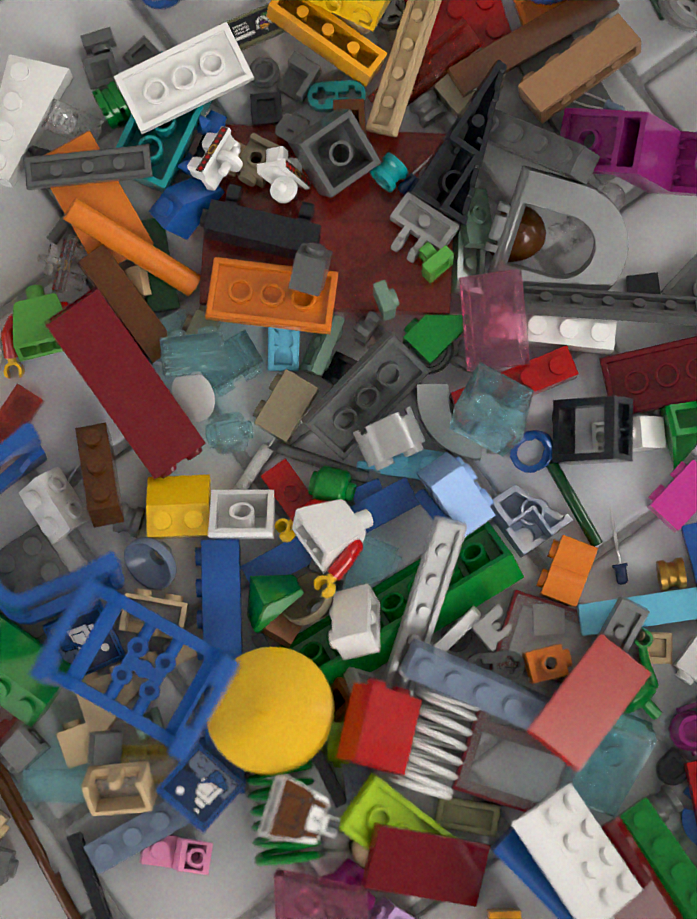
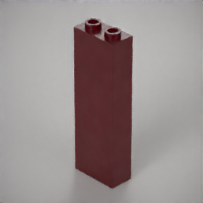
(125, 383)

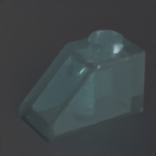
(373, 563)

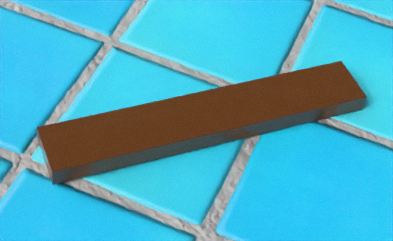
(529, 40)

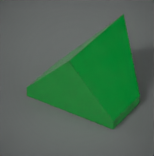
(680, 429)
(270, 597)

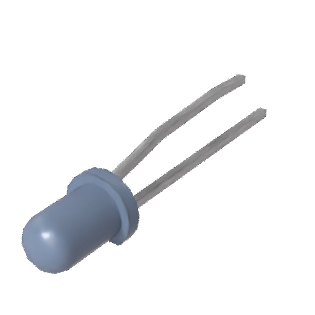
(608, 104)

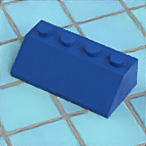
(520, 861)

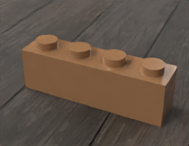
(579, 67)

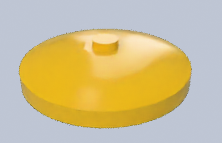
(273, 712)

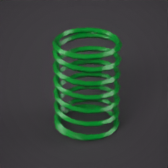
(267, 857)

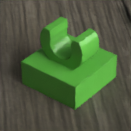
(435, 262)

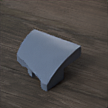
(526, 520)

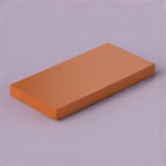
(261, 297)

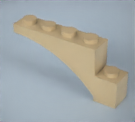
(75, 737)

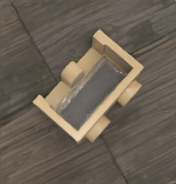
(170, 608)
(119, 788)

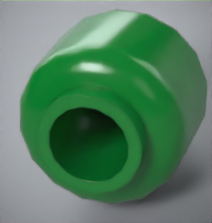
(332, 484)

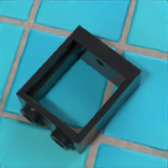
(617, 443)

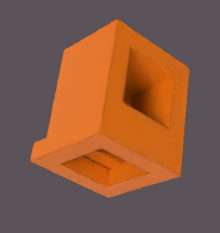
(535, 663)

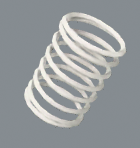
(424, 784)

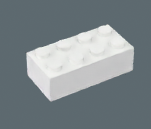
(576, 856)

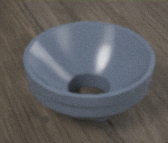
(146, 566)

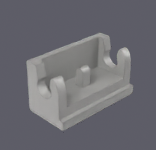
(486, 630)

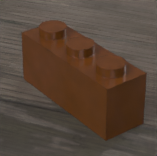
(99, 475)

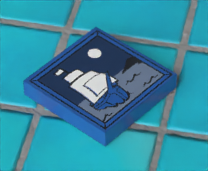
(110, 650)
(200, 788)

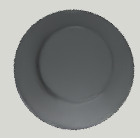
(265, 72)

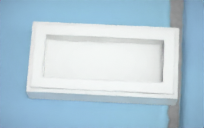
(458, 629)

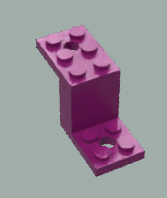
(637, 148)

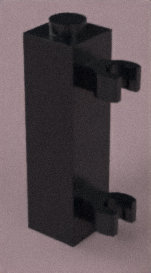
(258, 229)

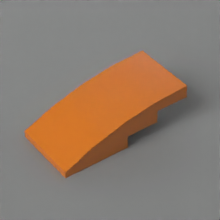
(104, 197)

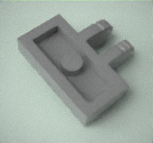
(423, 223)

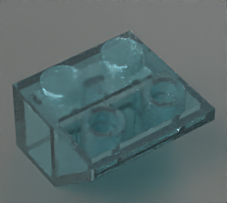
(492, 410)

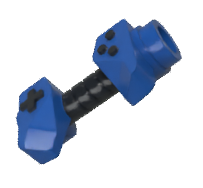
(210, 124)

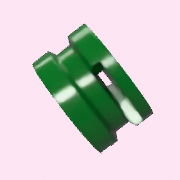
(112, 105)

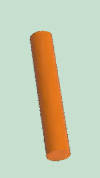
(132, 247)

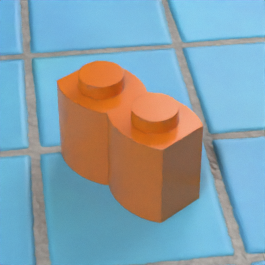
(567, 570)

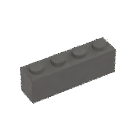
(542, 147)

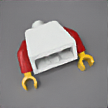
(330, 536)

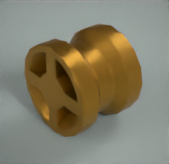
(671, 574)

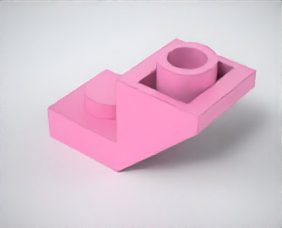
(180, 854)

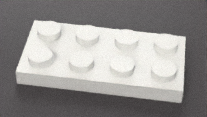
(184, 78)

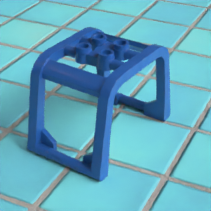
(104, 569)
(215, 670)

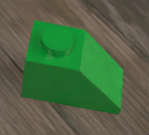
(433, 335)

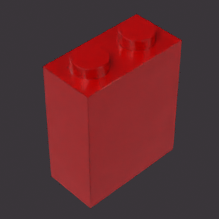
(379, 727)

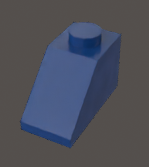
(182, 206)

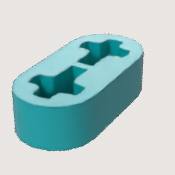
(333, 88)

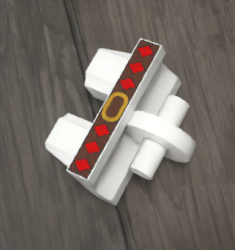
(219, 158)
(283, 174)

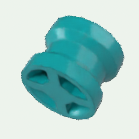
(389, 172)

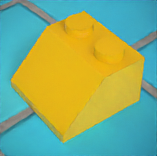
(178, 506)

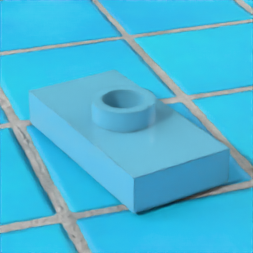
(283, 349)

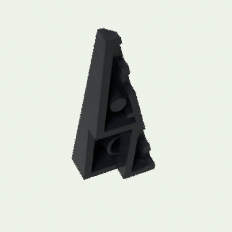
(452, 170)

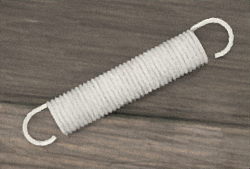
(254, 467)

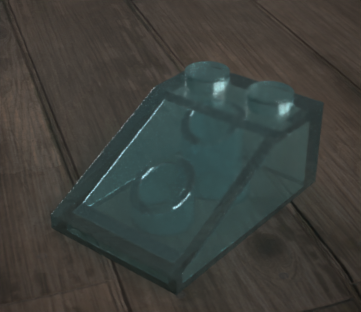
(613, 764)

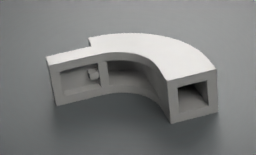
(436, 419)

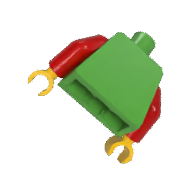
(25, 330)

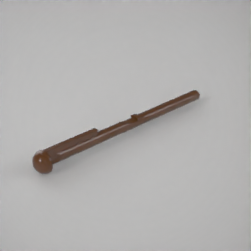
(22, 816)

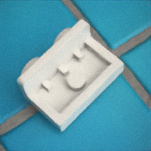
(54, 504)

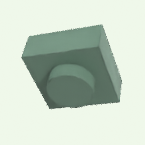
(385, 299)

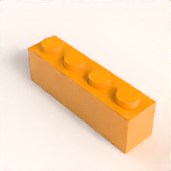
(329, 38)

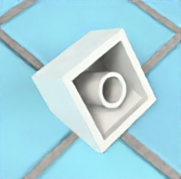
(242, 514)

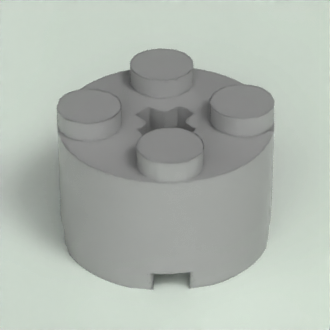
(389, 438)

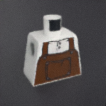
(296, 813)

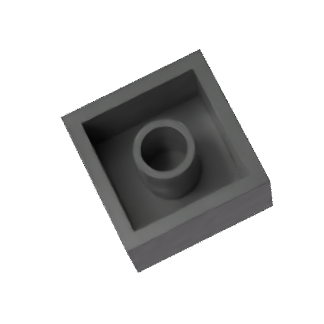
(334, 152)

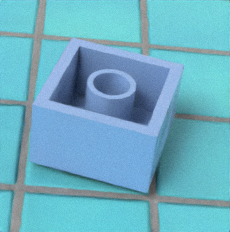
(455, 493)

